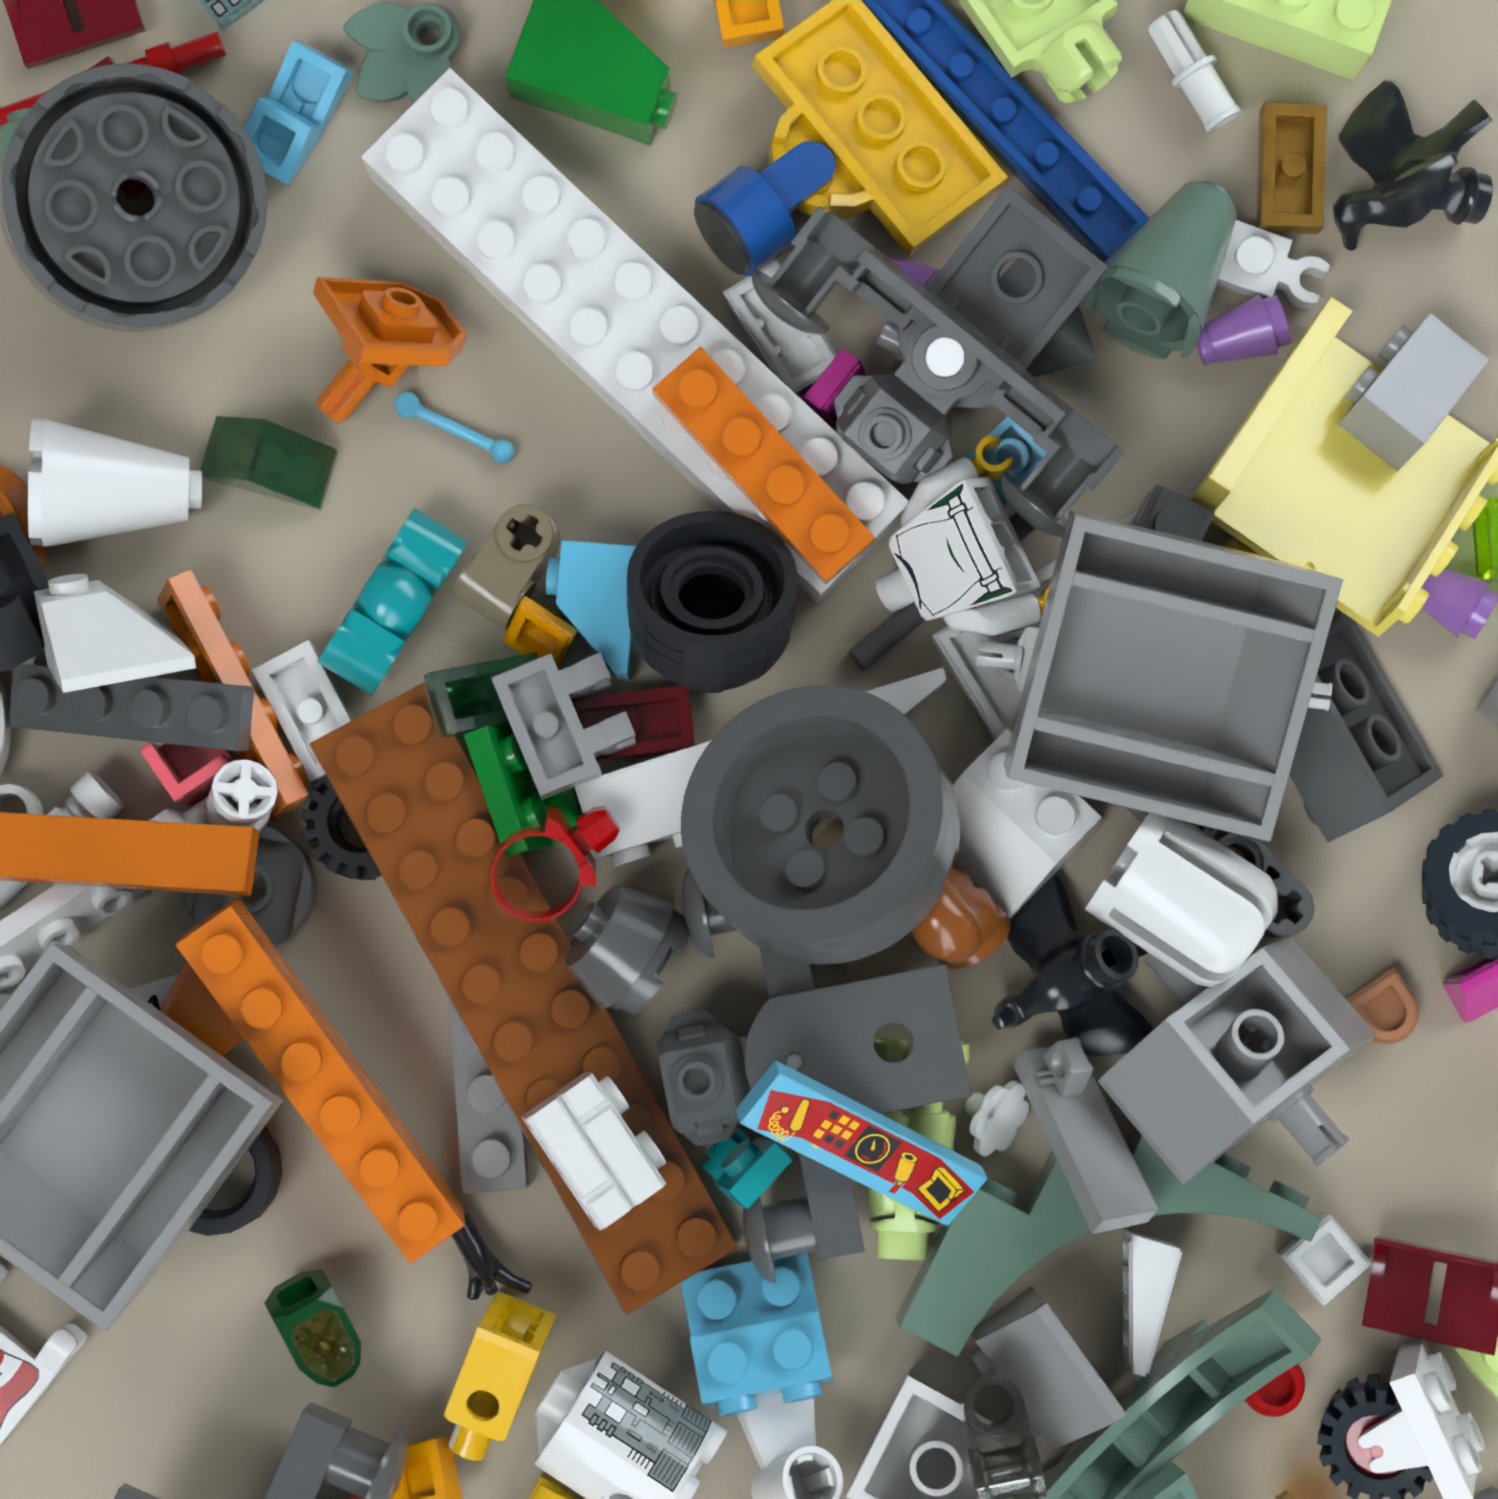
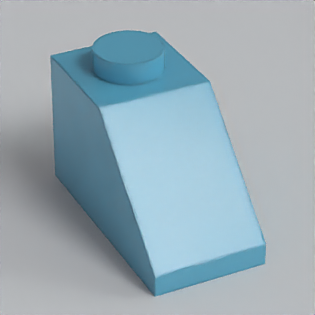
(593, 598)

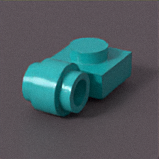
(745, 1166)

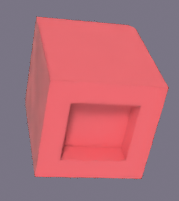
(186, 770)

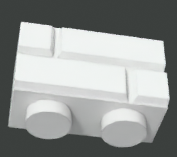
(596, 1149)

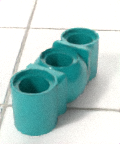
(392, 601)

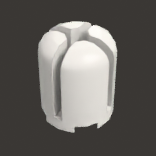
(1186, 900)

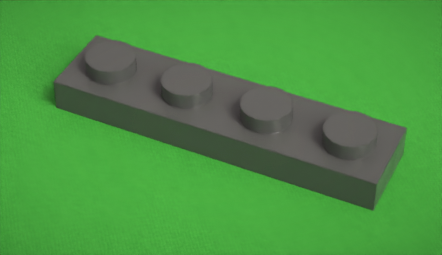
(136, 709)

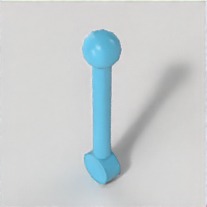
(409, 407)

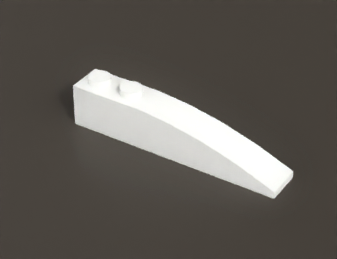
(650, 794)

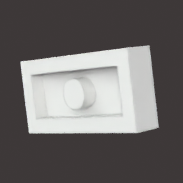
(303, 701)

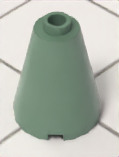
(1167, 273)

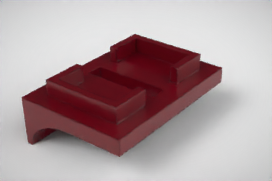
(47, 34)
(1402, 1287)

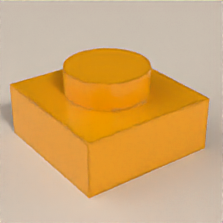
(748, 21)
(430, 1472)

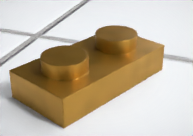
(1291, 168)

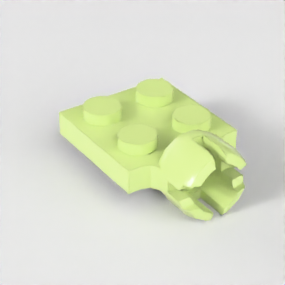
(1051, 37)

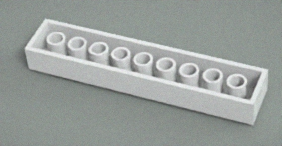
(597, 297)

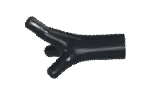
(483, 1265)

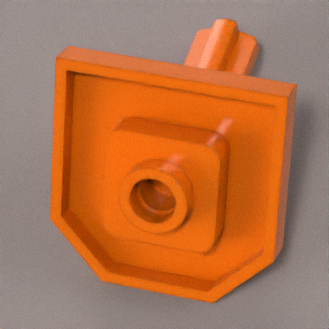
(383, 333)

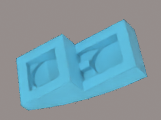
(296, 110)

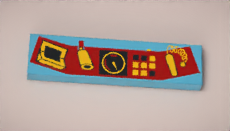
(860, 1143)

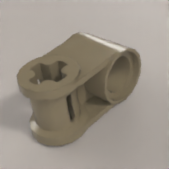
(500, 573)

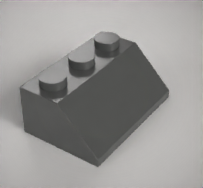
(1365, 749)

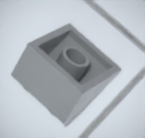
(1056, 1379)

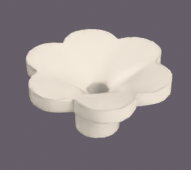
(996, 1117)

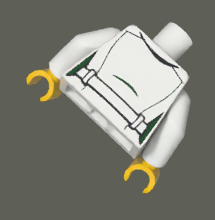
(962, 552)

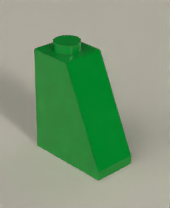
(590, 69)

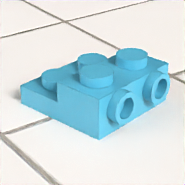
(756, 1335)

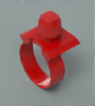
(593, 831)

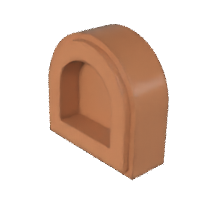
(1386, 1007)

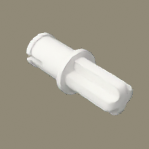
(1193, 70)

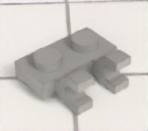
(547, 726)

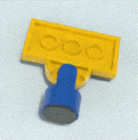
(853, 139)

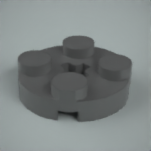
(288, 893)

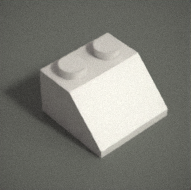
(1015, 830)

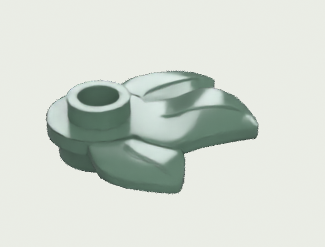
(396, 57)

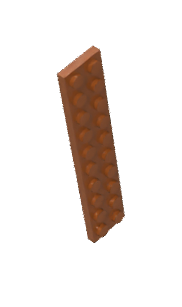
(509, 976)

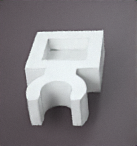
(1259, 265)

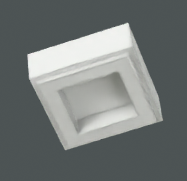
(1326, 1262)

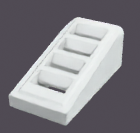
(1147, 1284)

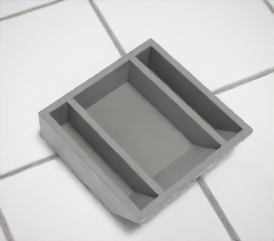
(1171, 675)
(109, 1133)

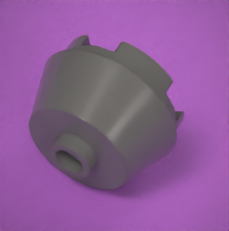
(625, 946)

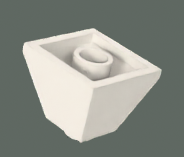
(102, 637)

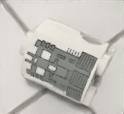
(621, 1434)

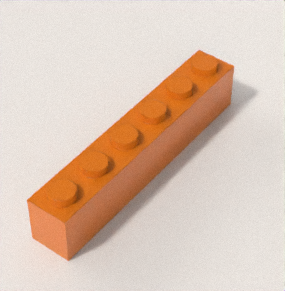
(322, 1079)

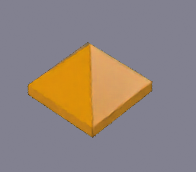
(540, 631)

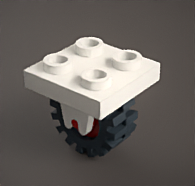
(1402, 1432)

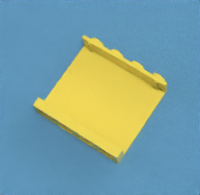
(1327, 503)

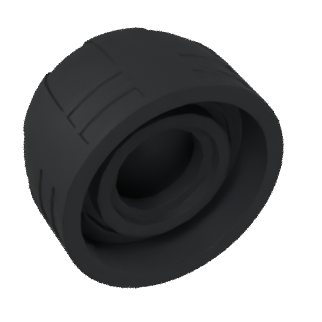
(711, 599)

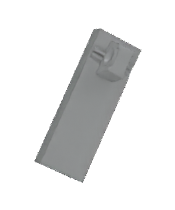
(1085, 1136)

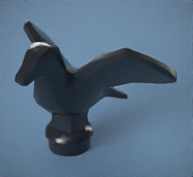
(1407, 169)
(1073, 976)

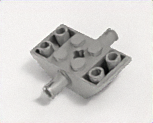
(1200, 1088)

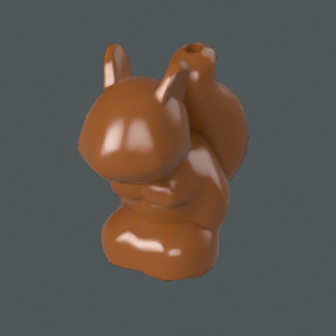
(963, 923)

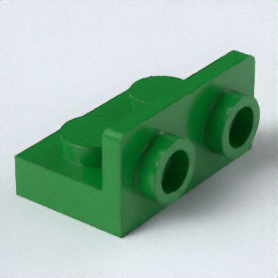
(511, 790)

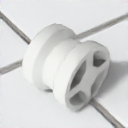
(247, 785)

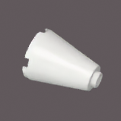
(102, 485)

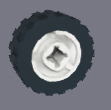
(1463, 883)

